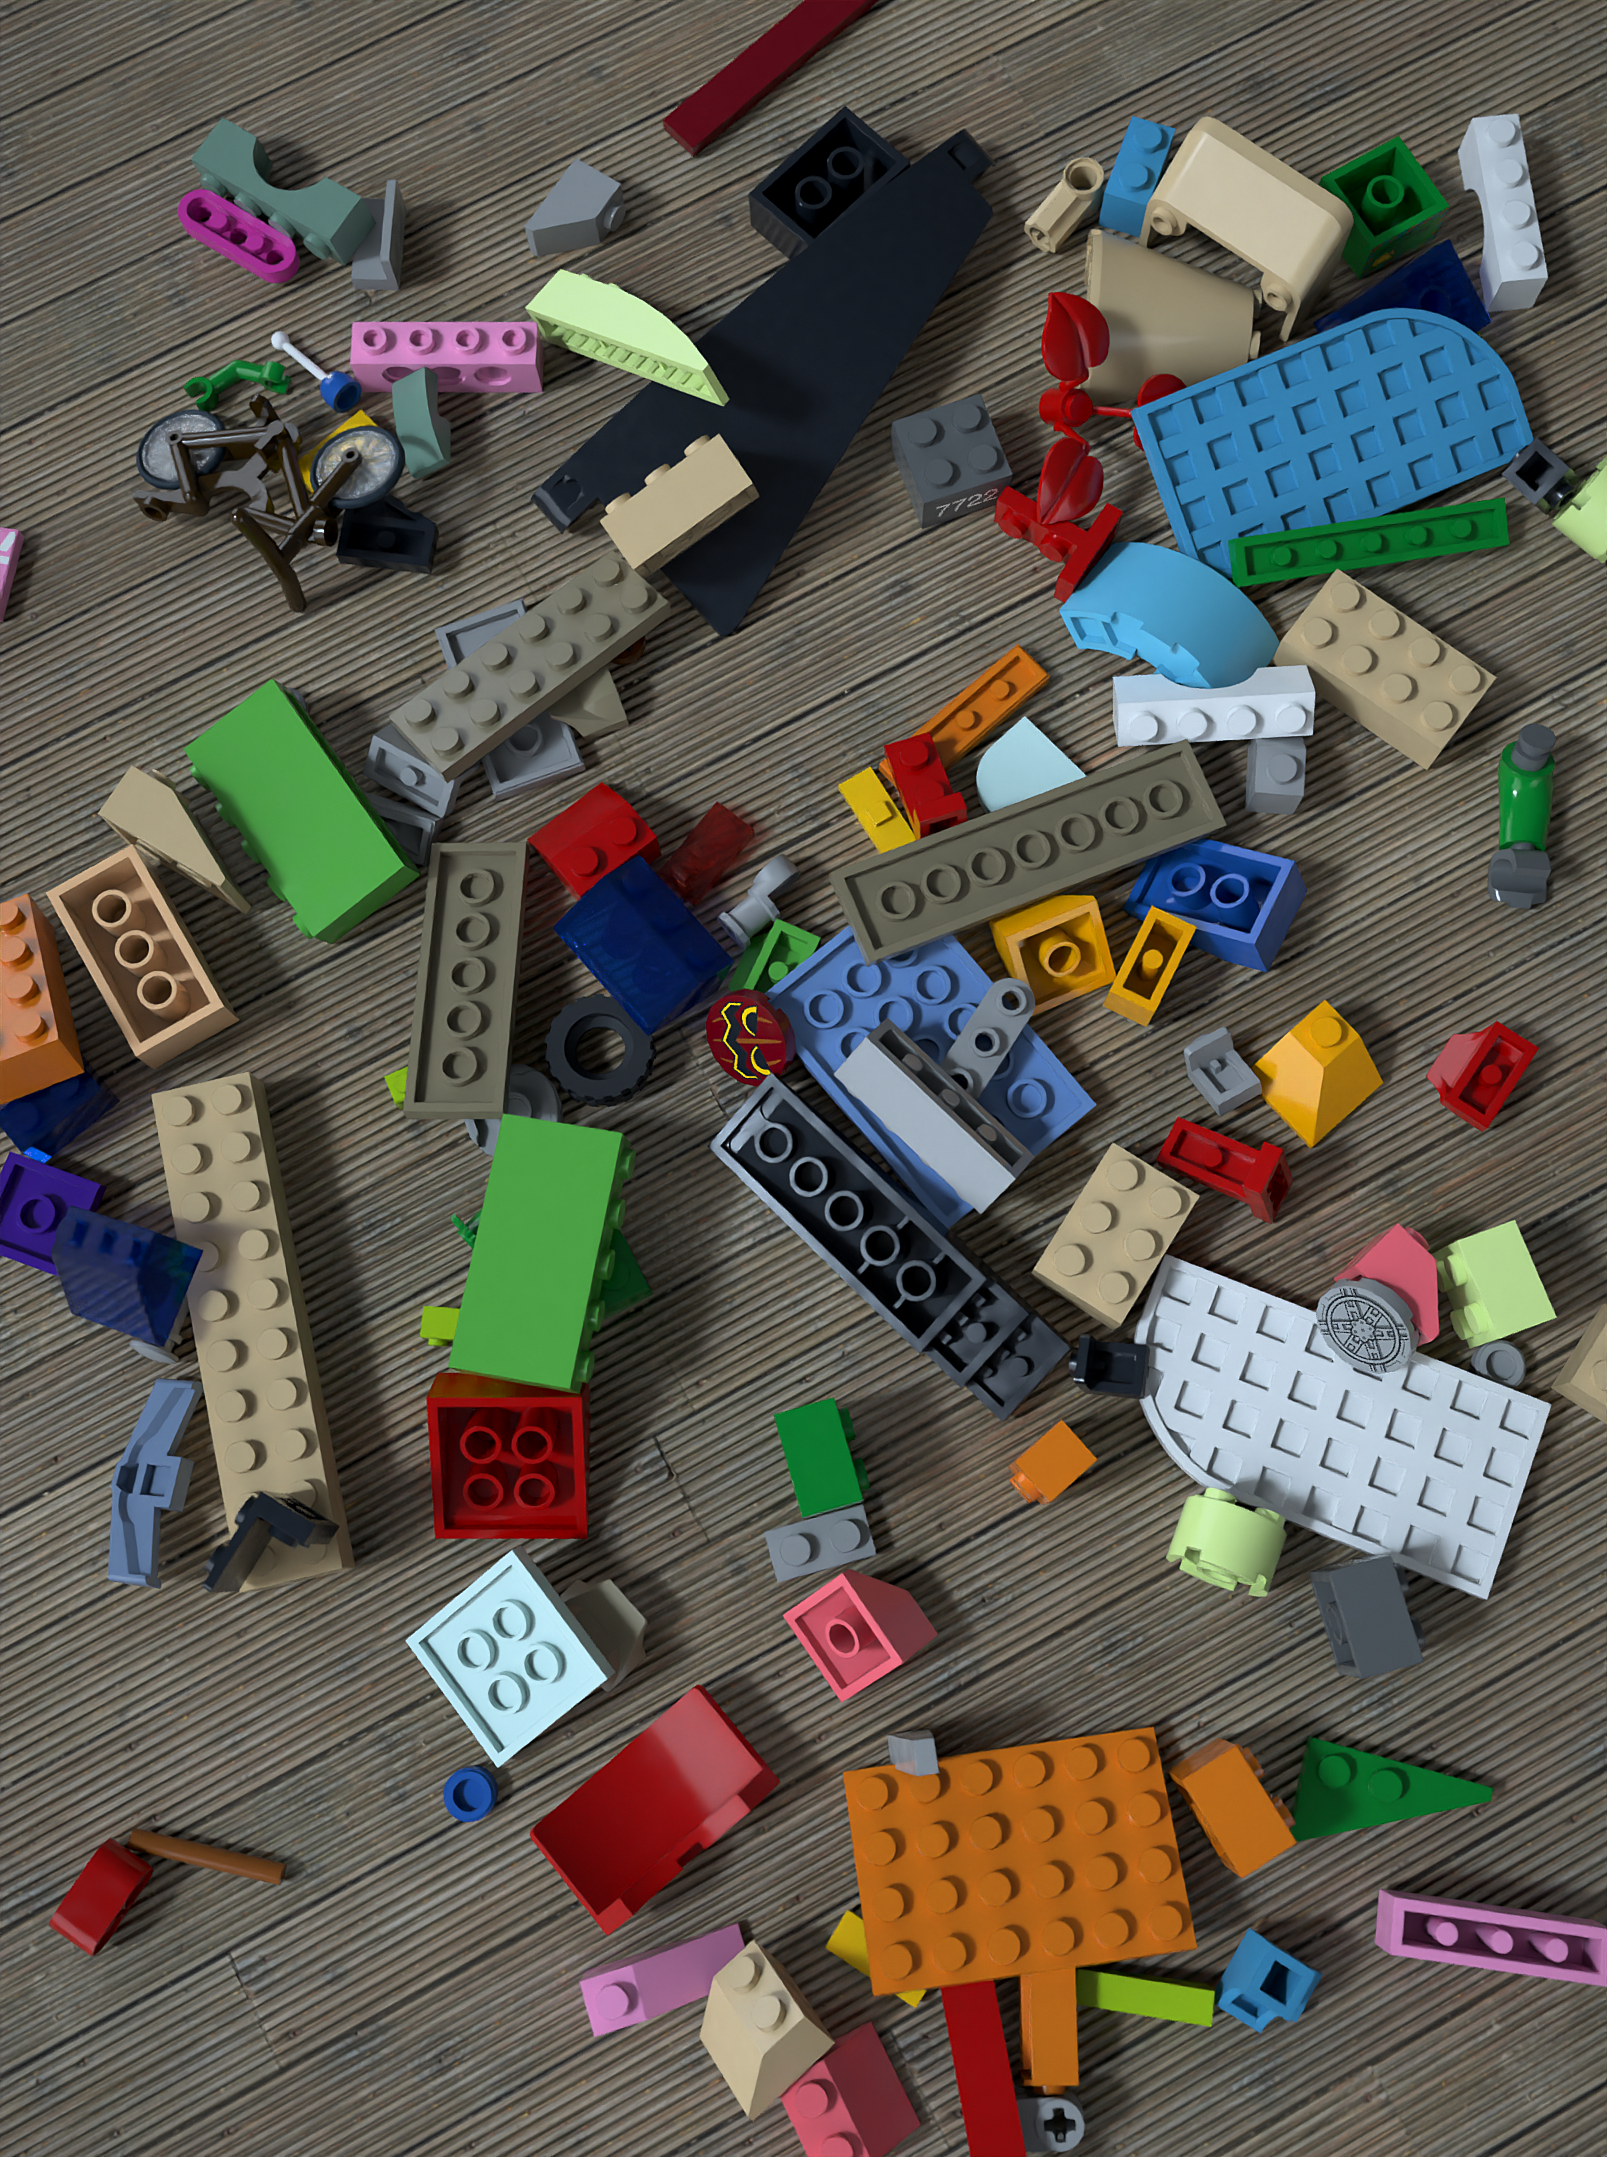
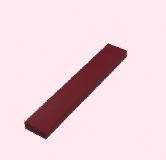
(759, 70)

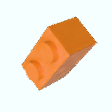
(1050, 1464)

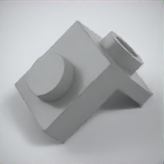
(1220, 1071)

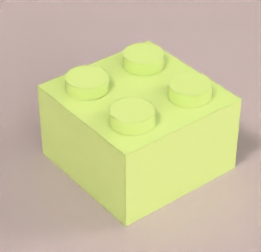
(1492, 1285)

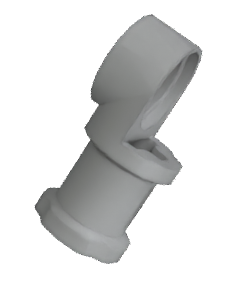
(758, 907)

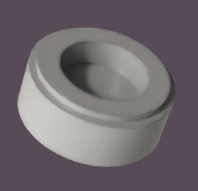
(1499, 1363)

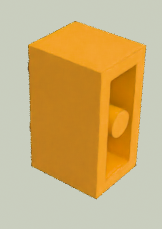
(1149, 966)

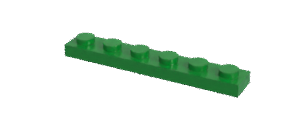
(1368, 542)

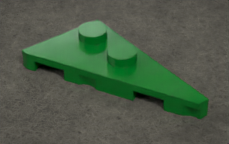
(1356, 1790)

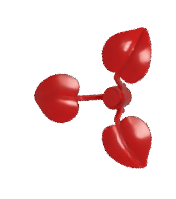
(1072, 342)

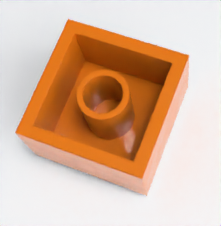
(1232, 1806)

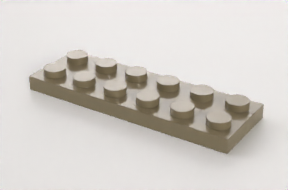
(530, 665)
(467, 981)

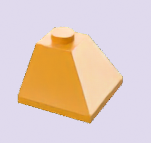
(1055, 948)
(1317, 1074)

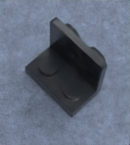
(258, 1521)

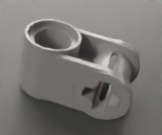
(1039, 2128)

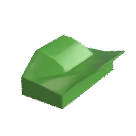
(773, 957)

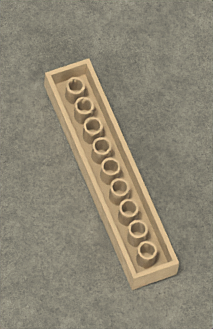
(250, 1316)

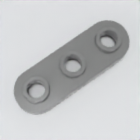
(996, 1023)

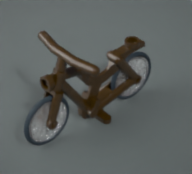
(345, 474)

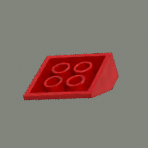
(508, 1459)

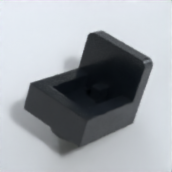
(1110, 1367)

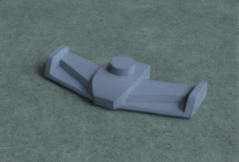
(150, 1481)

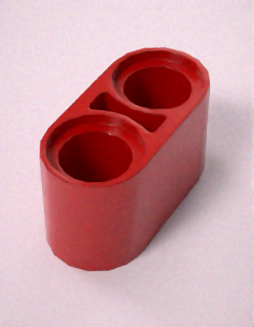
(101, 1897)

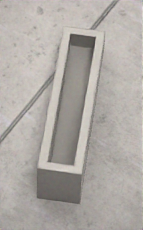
(913, 1752)

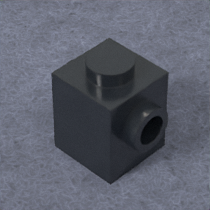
(1542, 477)

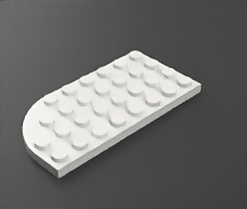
(1380, 1462)

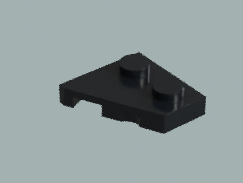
(388, 537)

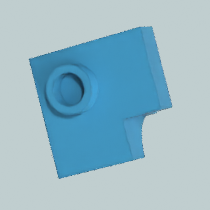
(1264, 1983)

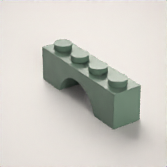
(323, 216)

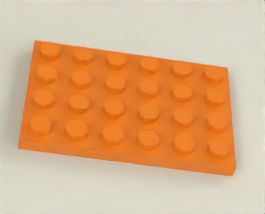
(1017, 1862)

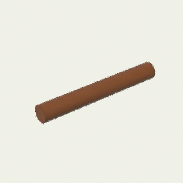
(207, 1856)

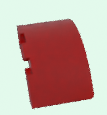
(653, 1807)

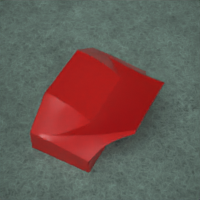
(1480, 1072)

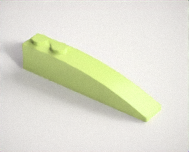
(621, 332)

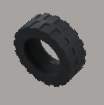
(591, 1087)

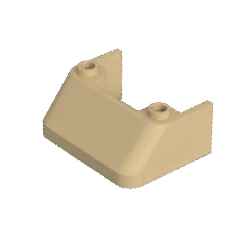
(1257, 212)

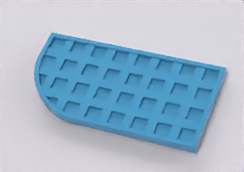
(1331, 430)

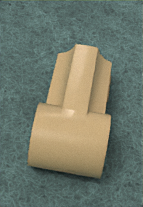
(1066, 205)

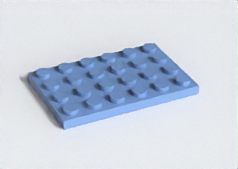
(930, 998)

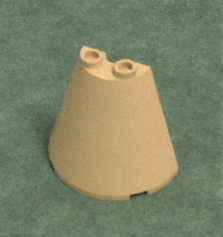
(1163, 318)

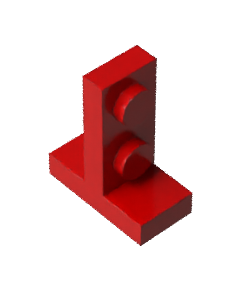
(1058, 540)
(924, 786)
(1229, 1166)

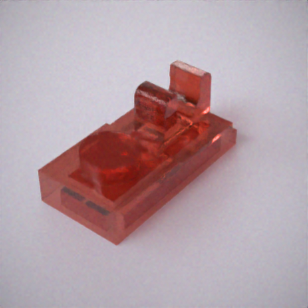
(706, 853)

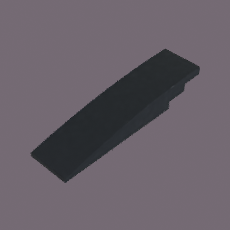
(890, 1248)

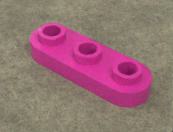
(231, 224)

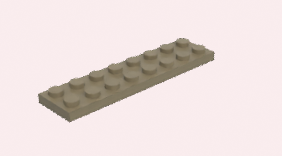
(1026, 852)

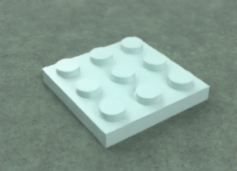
(510, 1656)

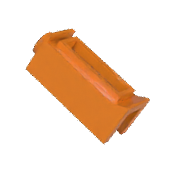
(1048, 2031)

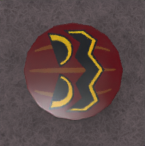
(750, 1036)

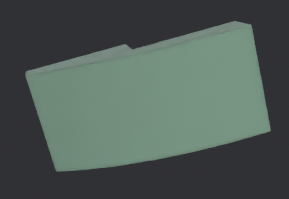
(419, 428)

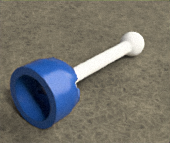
(337, 388)

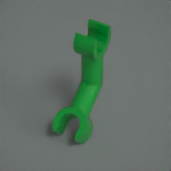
(267, 375)

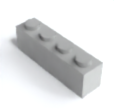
(933, 1115)

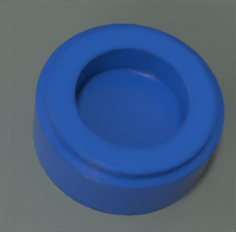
(470, 1793)

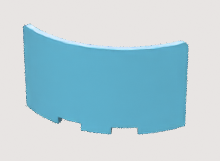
(1171, 615)

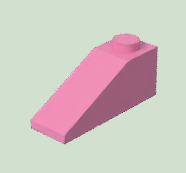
(657, 1979)

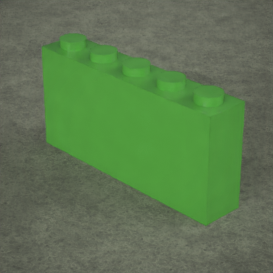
(300, 813)
(542, 1254)

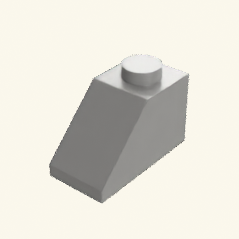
(576, 212)
(1275, 774)

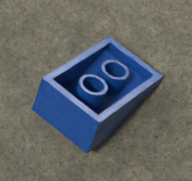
(1231, 895)

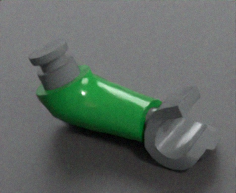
(1525, 805)

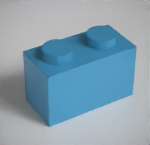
(1136, 175)

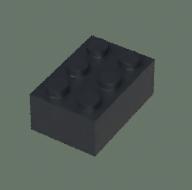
(823, 182)

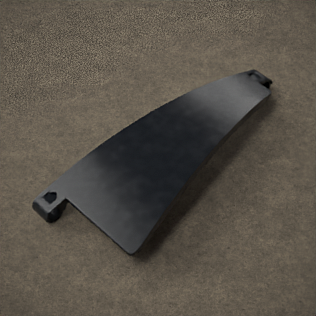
(799, 374)

